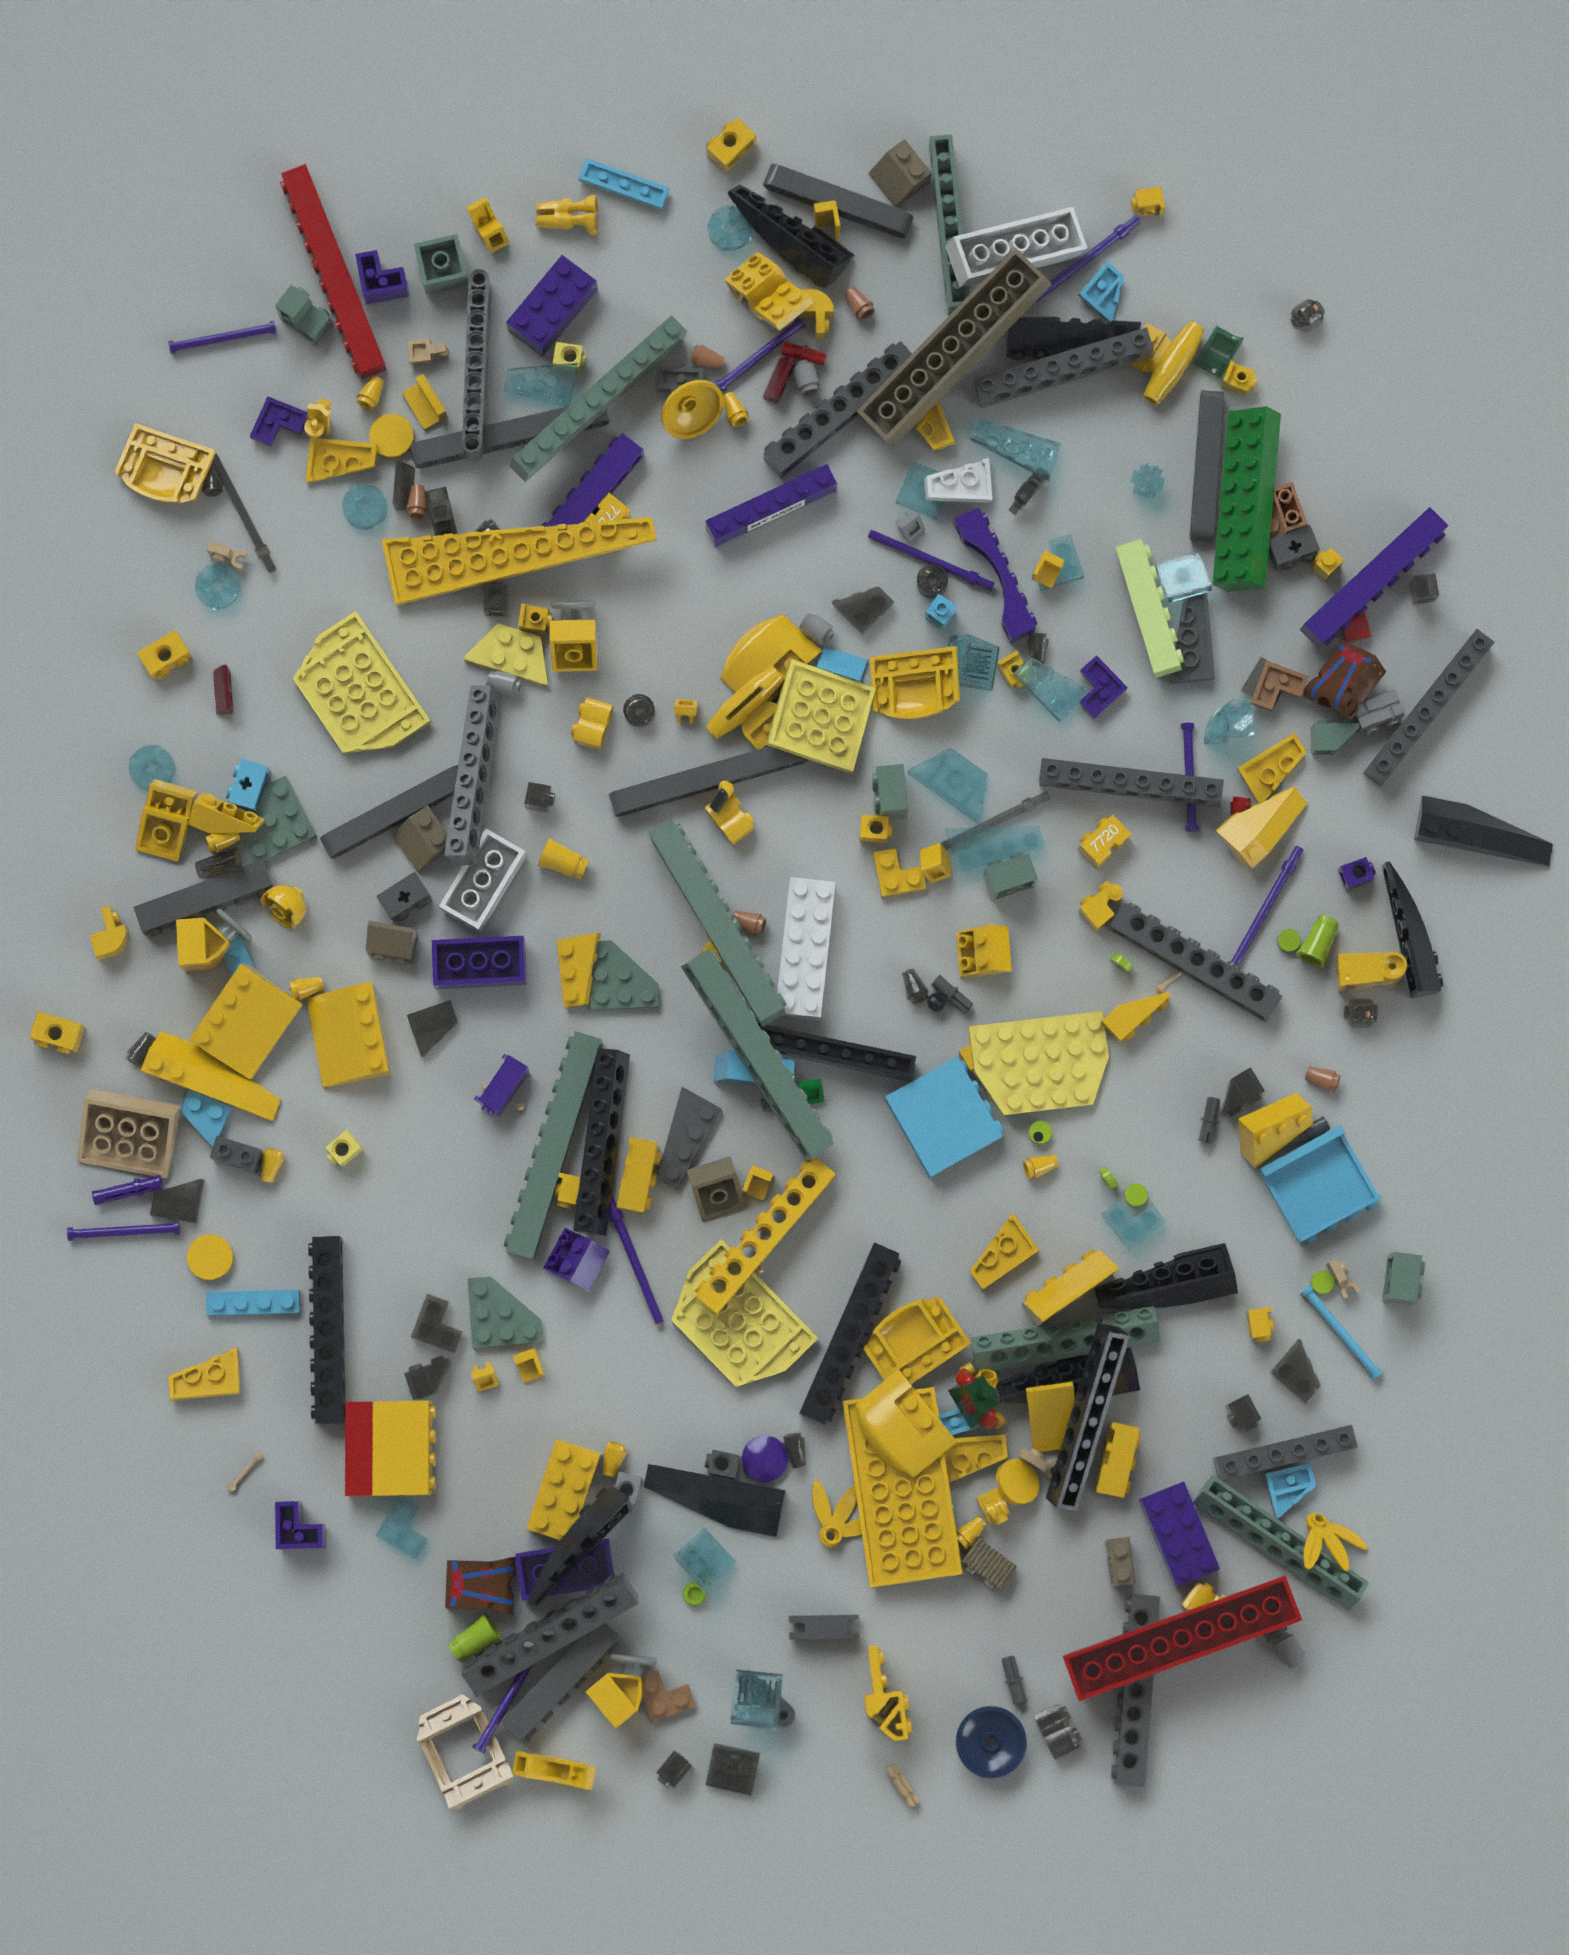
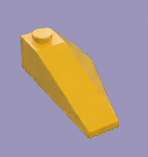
(1258, 829)

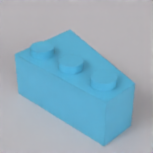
(730, 1068)

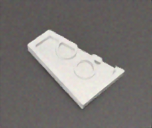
(961, 484)

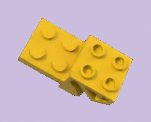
(767, 291)
(895, 1723)

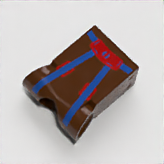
(1345, 679)
(480, 1584)

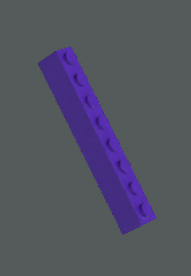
(1374, 577)

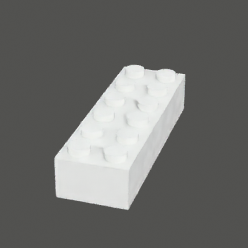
(1040, 239)
(806, 947)

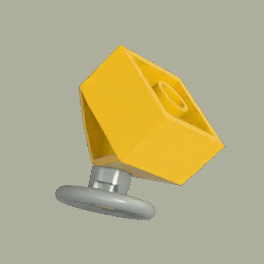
(573, 639)
(202, 945)
(620, 1694)

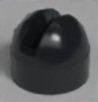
(932, 1005)

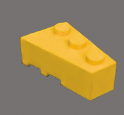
(1273, 1127)
(639, 1176)
(1117, 1460)

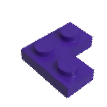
(277, 415)
(1106, 687)

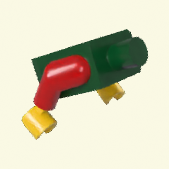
(976, 1399)

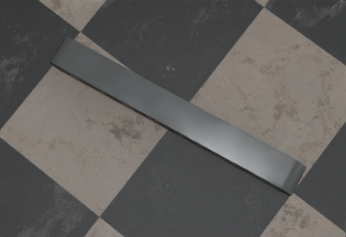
(476, 374)
(497, 437)
(701, 779)

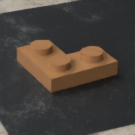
(1276, 679)
(662, 1703)

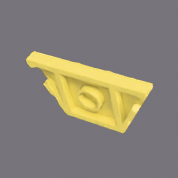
(512, 653)

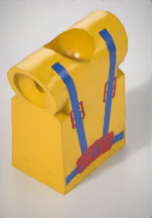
(1369, 970)

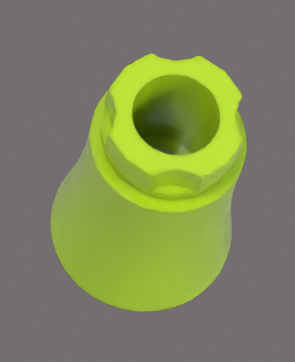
(1318, 942)
(475, 1638)

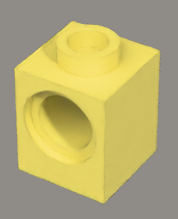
(564, 349)
(353, 1145)

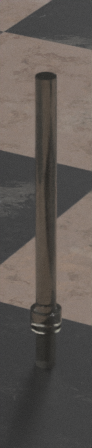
(261, 549)
(1027, 805)

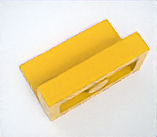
(827, 214)
(425, 403)

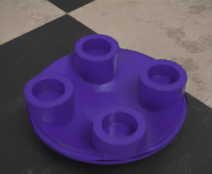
(764, 1458)

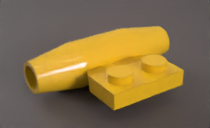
(1169, 359)
(749, 709)

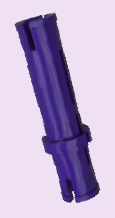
(137, 1187)

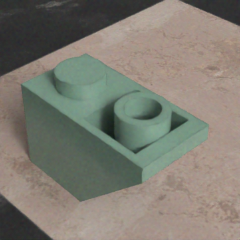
(1330, 737)

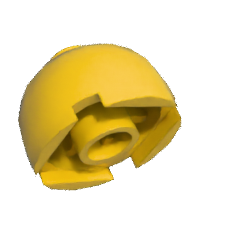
(285, 904)

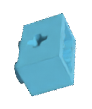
(257, 776)

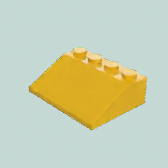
(246, 1021)
(348, 1035)
(1069, 1287)

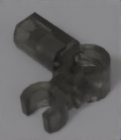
(1026, 492)

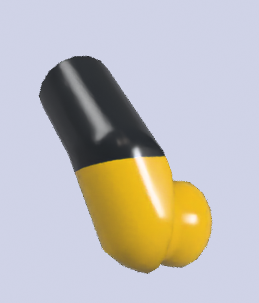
(726, 790)

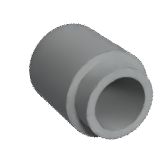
(806, 377)
(817, 628)
(504, 683)
(1289, 1649)

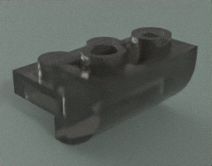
(732, 1769)

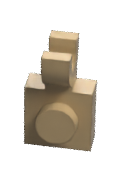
(421, 351)
(220, 553)
(1339, 1271)
(1036, 1459)

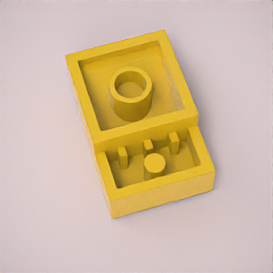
(165, 820)

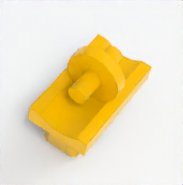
(318, 419)

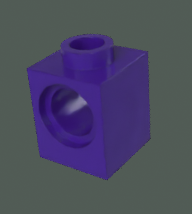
(1349, 880)

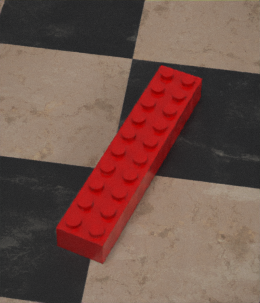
(1182, 1638)

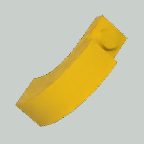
(554, 1769)

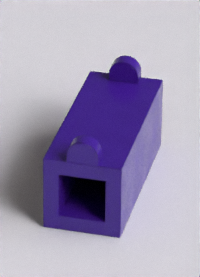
(503, 1086)

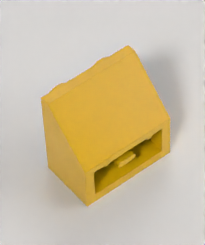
(983, 951)

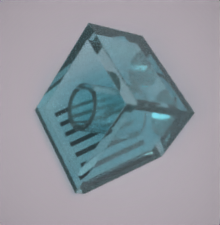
(975, 661)
(756, 1699)

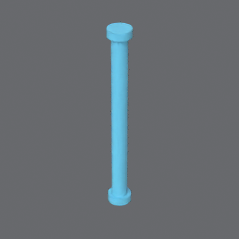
(1341, 1332)

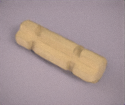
(902, 1785)

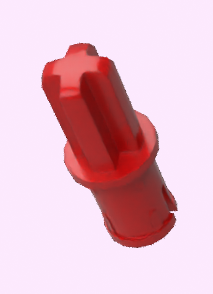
(804, 353)

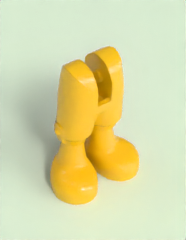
(557, 214)

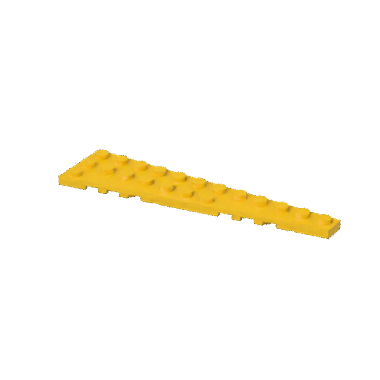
(455, 562)

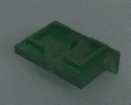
(1225, 343)

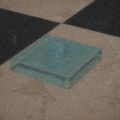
(913, 492)
(1183, 577)

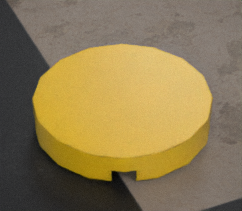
(392, 435)
(210, 1257)
(1017, 1482)

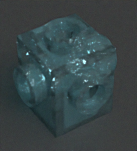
(1145, 487)

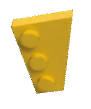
(935, 428)
(336, 457)
(1269, 768)
(576, 964)
(1005, 1252)
(209, 1379)
(974, 1454)

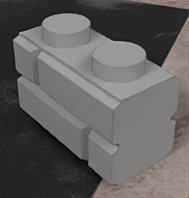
(1378, 712)

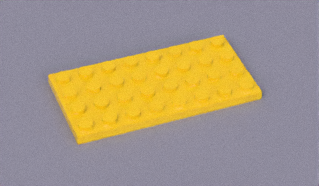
(903, 1519)

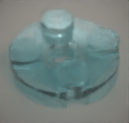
(726, 240)
(358, 495)
(219, 573)
(151, 754)

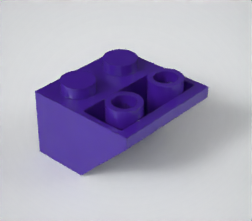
(576, 1259)

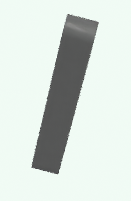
(849, 204)
(1206, 465)
(390, 813)

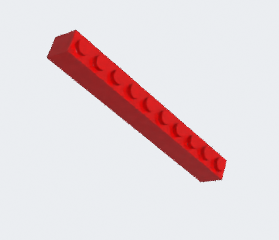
(334, 272)

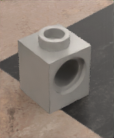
(634, 1481)

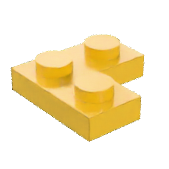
(892, 879)

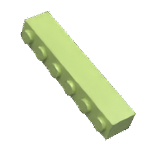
(1149, 609)

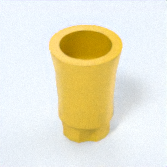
(562, 860)

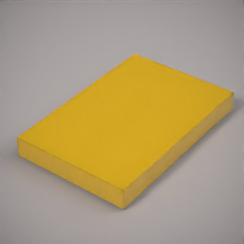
(1049, 1414)

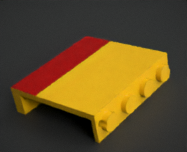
(389, 1448)

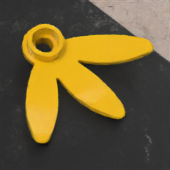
(835, 1523)
(1321, 1528)

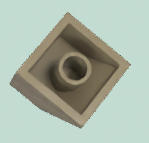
(900, 173)
(422, 838)
(391, 942)
(716, 1188)

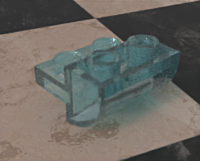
(704, 1559)

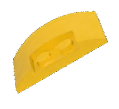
(163, 465)
(767, 644)
(915, 682)
(916, 1339)
(902, 1426)

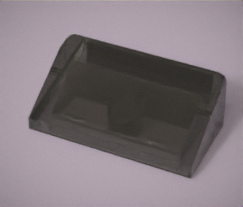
(402, 484)

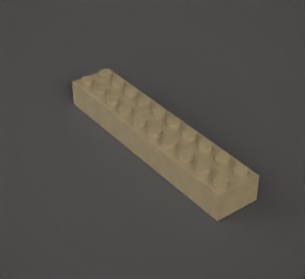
(954, 347)

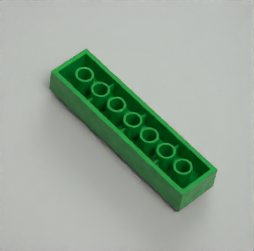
(1246, 499)

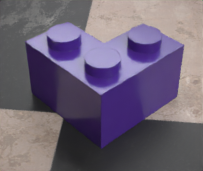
(380, 284)
(291, 1532)

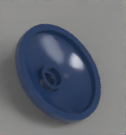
(1006, 1751)

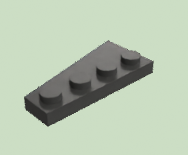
(1194, 641)
(688, 1131)

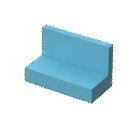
(842, 664)

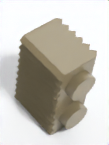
(1120, 1561)
(989, 1564)

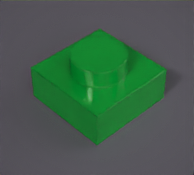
(813, 1090)

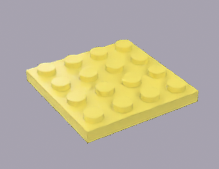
(820, 716)

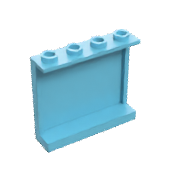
(944, 1116)
(1319, 1185)

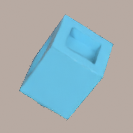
(940, 612)

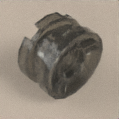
(927, 573)
(643, 719)

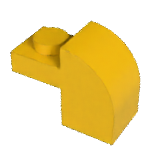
(487, 225)
(820, 309)
(114, 939)

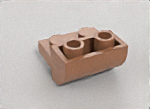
(1286, 511)

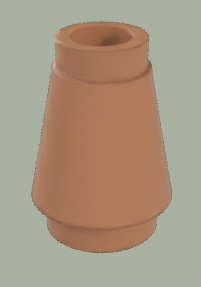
(860, 305)
(706, 357)
(417, 503)
(750, 922)
(1323, 1078)

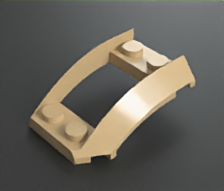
(477, 1782)

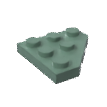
(283, 825)
(620, 981)
(499, 1316)

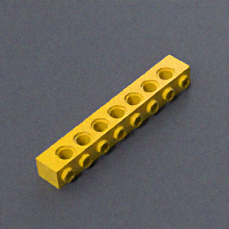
(714, 1301)

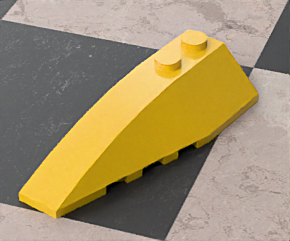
(196, 1070)

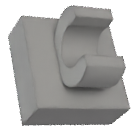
(910, 525)

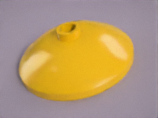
(692, 409)

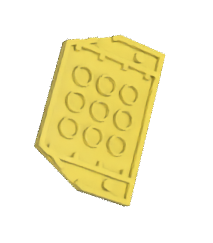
(358, 690)
(1040, 1061)
(751, 1334)

